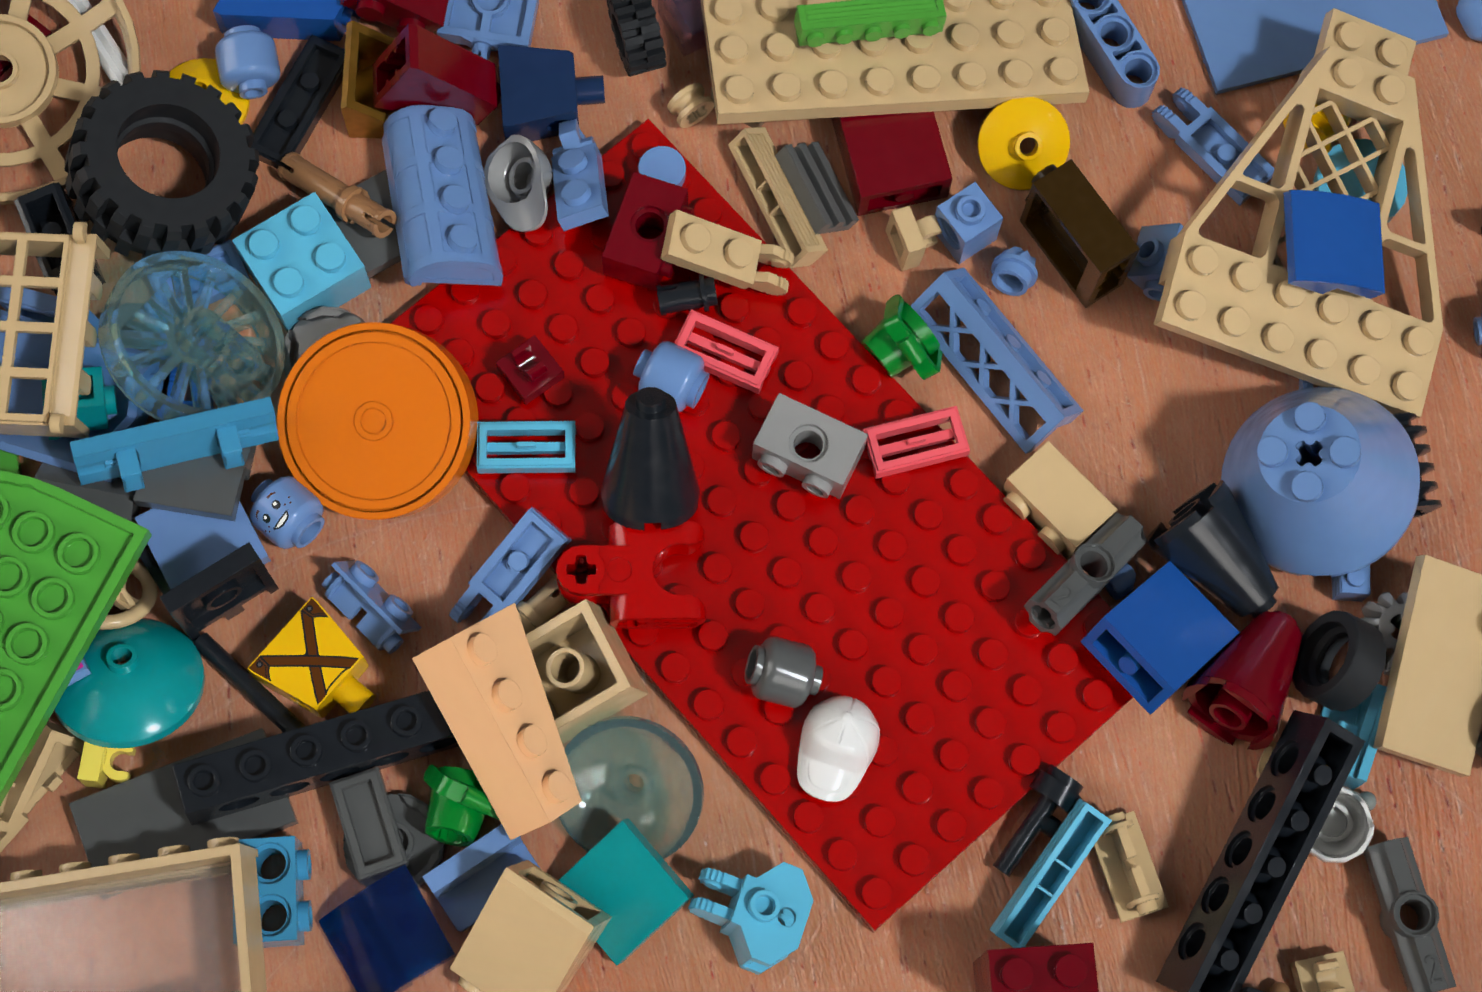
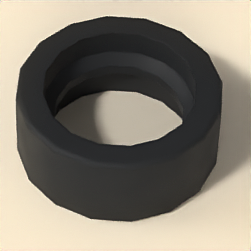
(1360, 669)

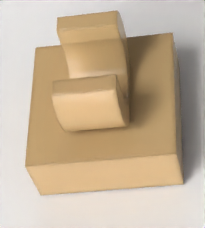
(911, 237)
(1322, 974)

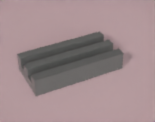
(816, 188)

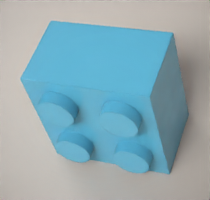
(302, 261)

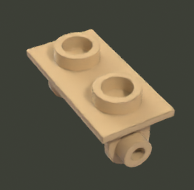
(1129, 868)

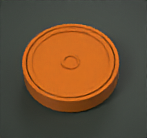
(377, 421)

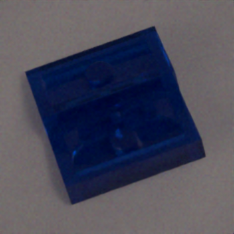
(387, 935)

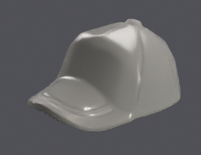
(518, 183)

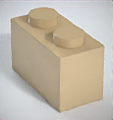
(1057, 500)

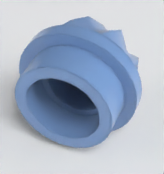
(1014, 271)

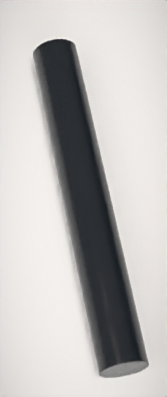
(247, 684)

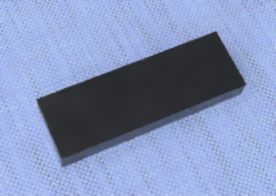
(300, 102)

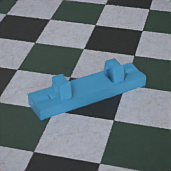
(174, 441)

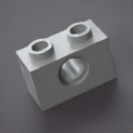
(795, 423)

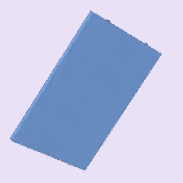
(1276, 39)

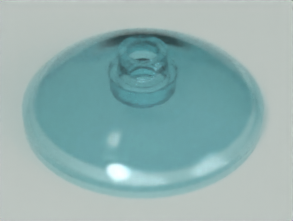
(601, 763)

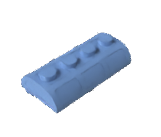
(440, 197)

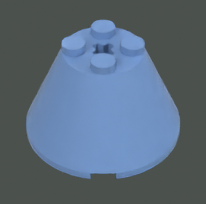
(1323, 480)

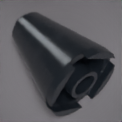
(650, 465)
(1217, 551)

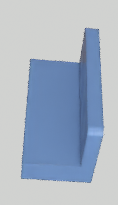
(470, 876)

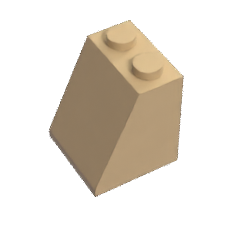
(528, 935)

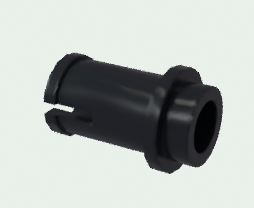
(687, 295)

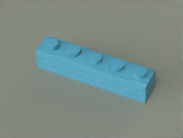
(1050, 874)

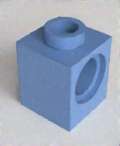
(968, 222)

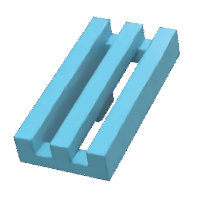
(526, 465)

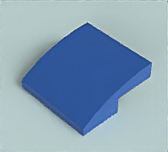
(1333, 243)

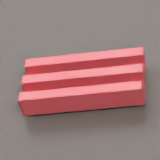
(735, 336)
(921, 459)

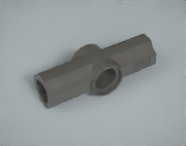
(1071, 587)
(1400, 883)

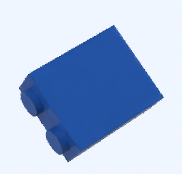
(1159, 637)

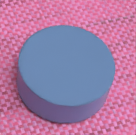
(663, 164)

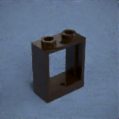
(1078, 232)

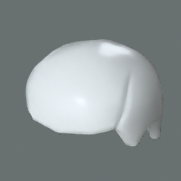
(1345, 831)

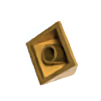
(357, 107)

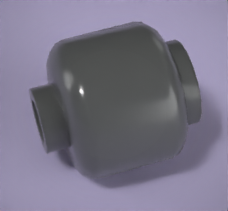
(783, 672)

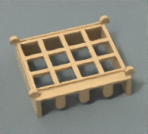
(69, 332)

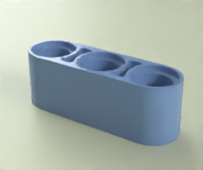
(1114, 62)

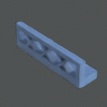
(1009, 351)

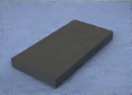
(150, 815)

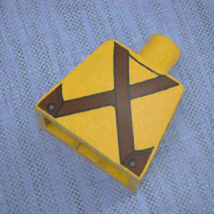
(314, 664)

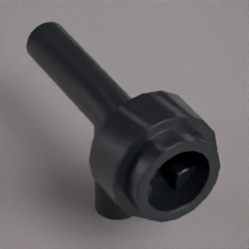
(1056, 791)

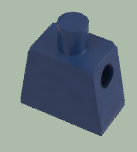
(542, 90)

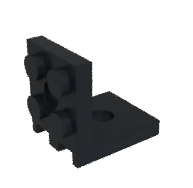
(213, 591)

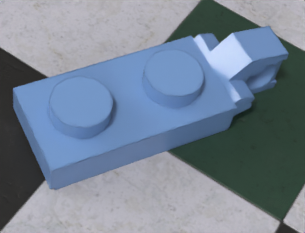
(578, 178)

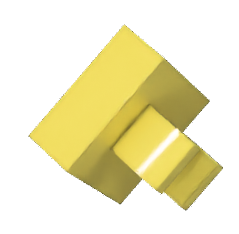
(97, 765)

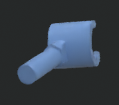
(1121, 583)

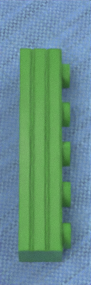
(867, 20)

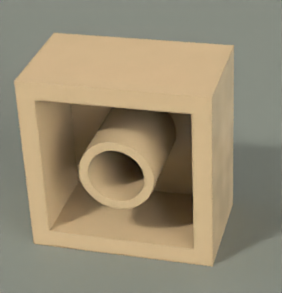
(583, 668)

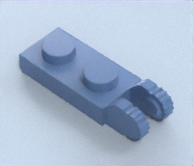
(1209, 140)
(514, 565)

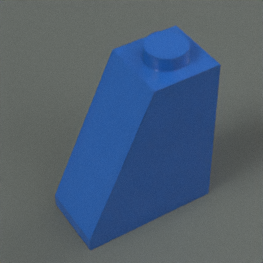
(287, 17)

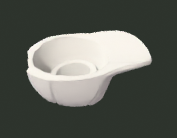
(836, 747)

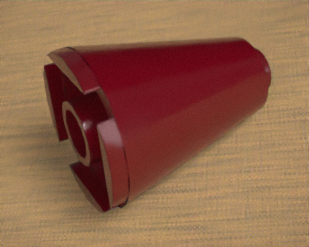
(1247, 682)

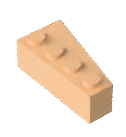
(502, 720)

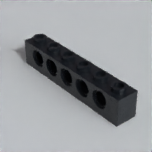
(311, 757)
(1262, 856)

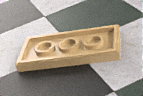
(1436, 670)

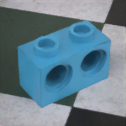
(285, 889)

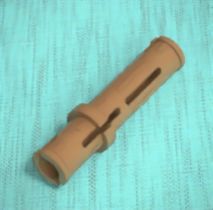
(349, 202)

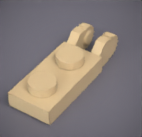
(724, 254)

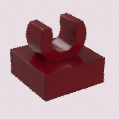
(530, 369)

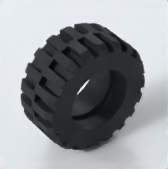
(173, 112)

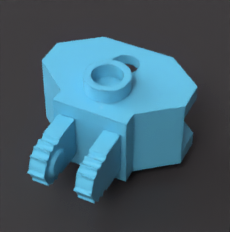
(755, 913)

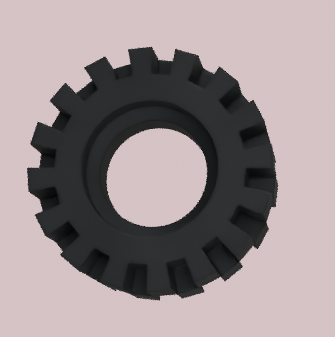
(637, 35)

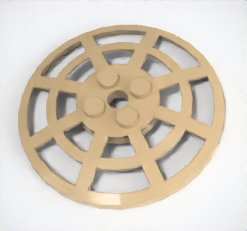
(37, 78)

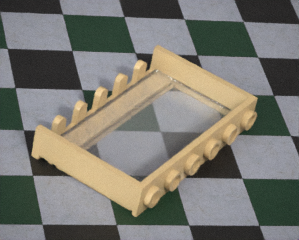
(136, 924)

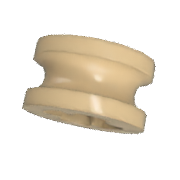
(690, 105)

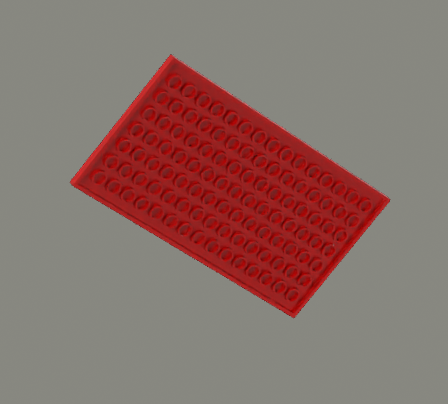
(896, 586)

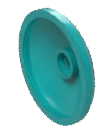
(136, 699)

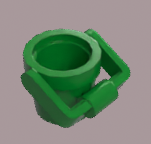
(904, 341)
(455, 805)

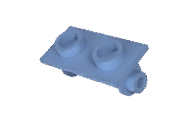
(386, 613)

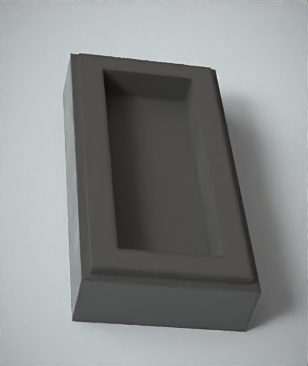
(369, 824)

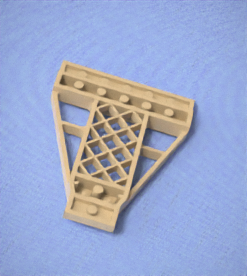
(1246, 300)

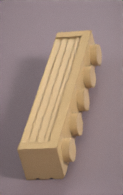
(775, 197)

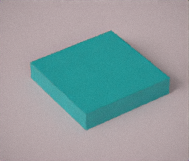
(629, 884)

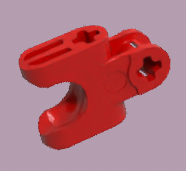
(625, 580)

